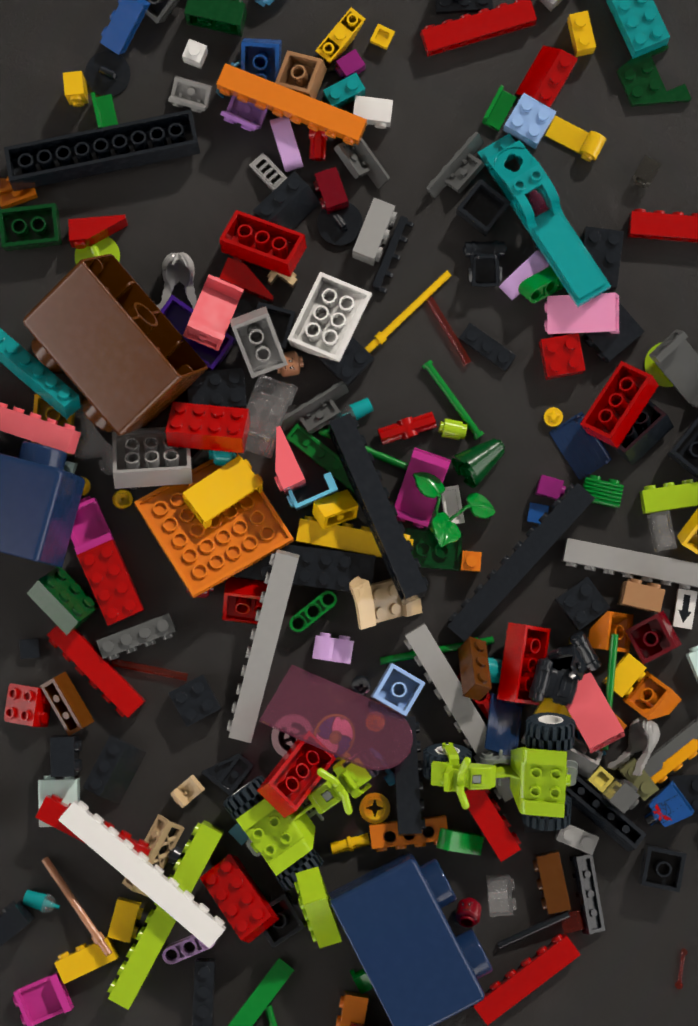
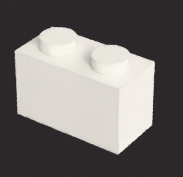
(375, 110)

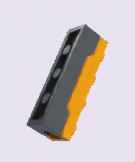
(673, 753)

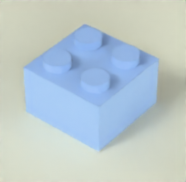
(529, 120)
(398, 689)

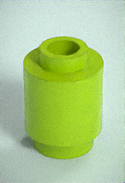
(452, 429)

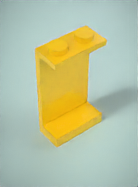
(222, 490)

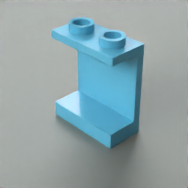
(332, 489)

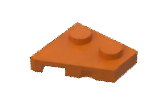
(11, 198)

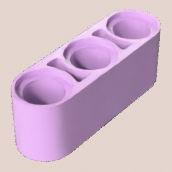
(286, 143)
(531, 266)
(182, 953)

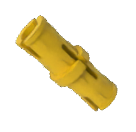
(350, 843)

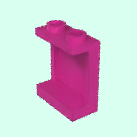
(89, 526)
(42, 999)

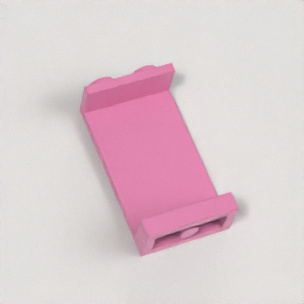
(596, 315)

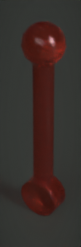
(679, 985)

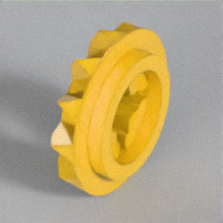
(381, 814)

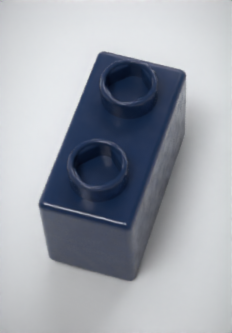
(37, 504)
(408, 944)

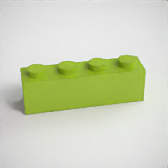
(669, 496)

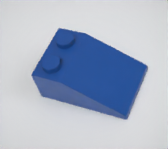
(261, 57)

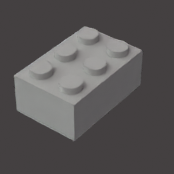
(374, 232)

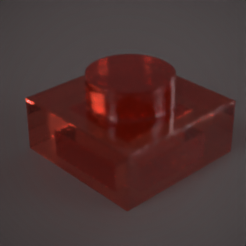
(573, 923)

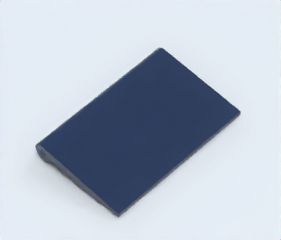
(580, 449)
(503, 725)

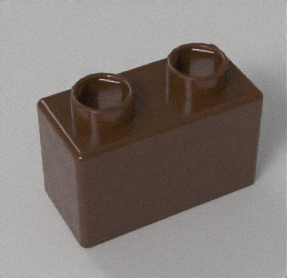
(112, 345)

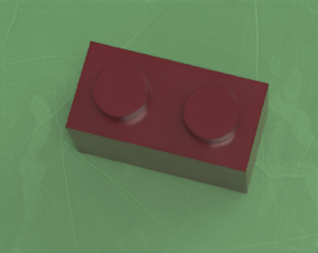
(331, 190)

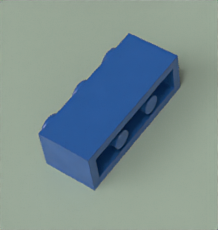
(123, 24)

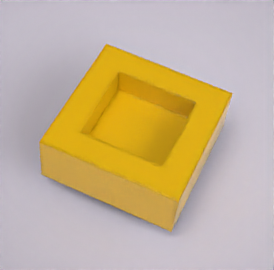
(382, 36)

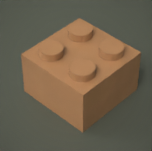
(302, 73)
(640, 596)

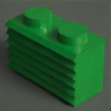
(604, 492)

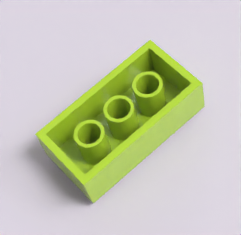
(317, 908)

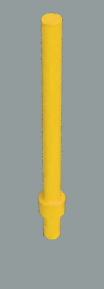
(382, 336)

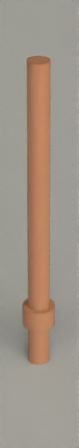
(97, 937)

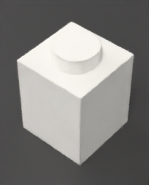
(195, 53)

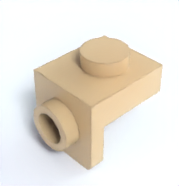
(291, 281)
(187, 791)

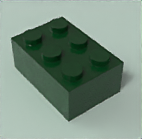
(217, 15)
(30, 227)
(62, 600)

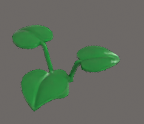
(441, 525)

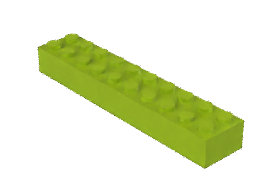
(160, 923)

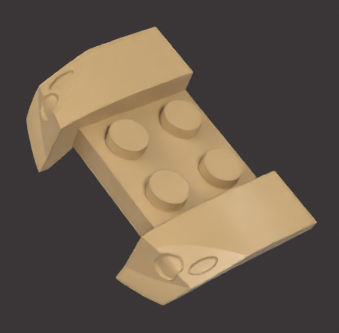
(379, 602)

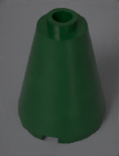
(478, 461)

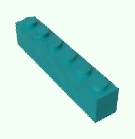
(37, 376)

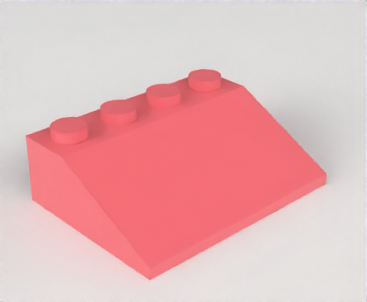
(286, 467)

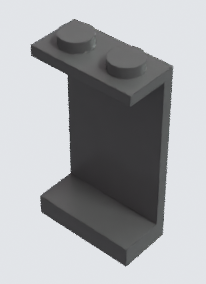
(679, 364)

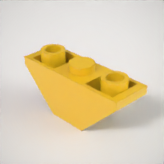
(341, 36)

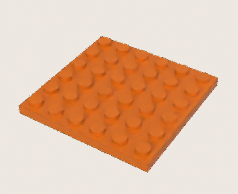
(214, 554)

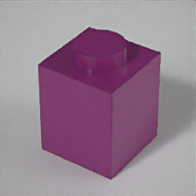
(349, 64)
(550, 487)

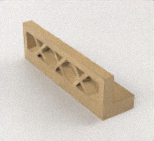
(157, 838)

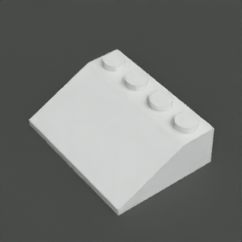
(329, 317)

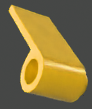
(580, 141)

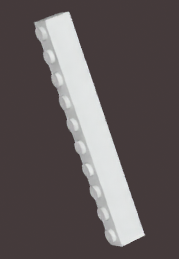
(142, 873)

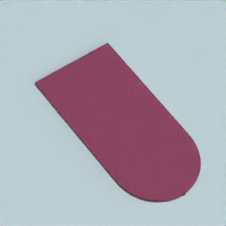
(339, 721)

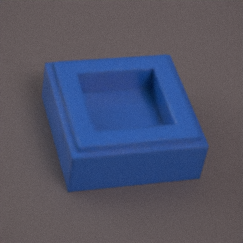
(535, 512)

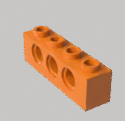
(378, 831)

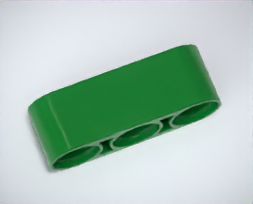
(540, 285)
(303, 614)
(460, 841)

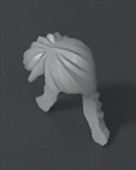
(178, 268)
(642, 737)

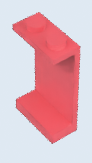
(213, 312)
(594, 715)

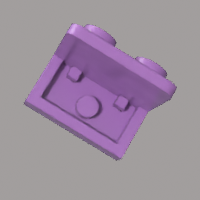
(245, 114)

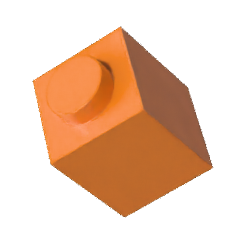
(470, 561)

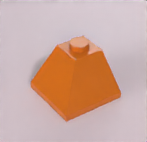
(610, 624)
(652, 698)

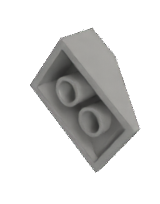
(258, 342)

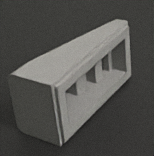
(273, 167)

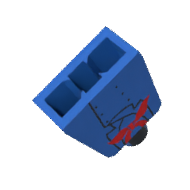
(669, 806)

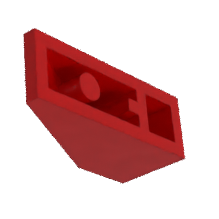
(91, 230)
(239, 274)

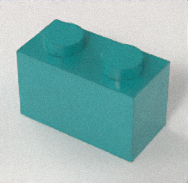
(344, 91)

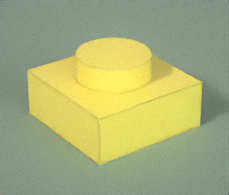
(601, 779)

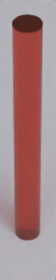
(448, 330)
(149, 669)

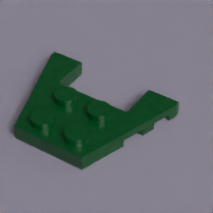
(644, 83)

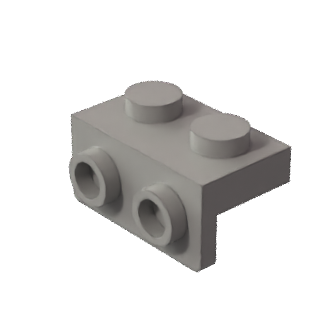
(190, 94)

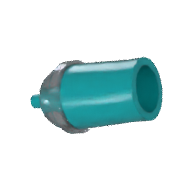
(358, 408)
(40, 901)

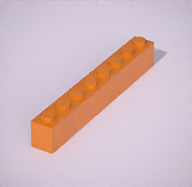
(291, 104)

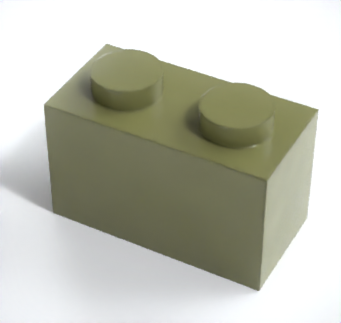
(644, 783)

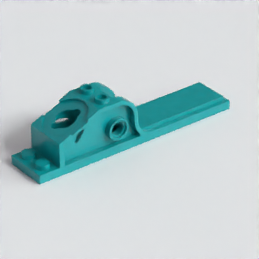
(550, 229)

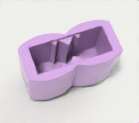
(332, 648)

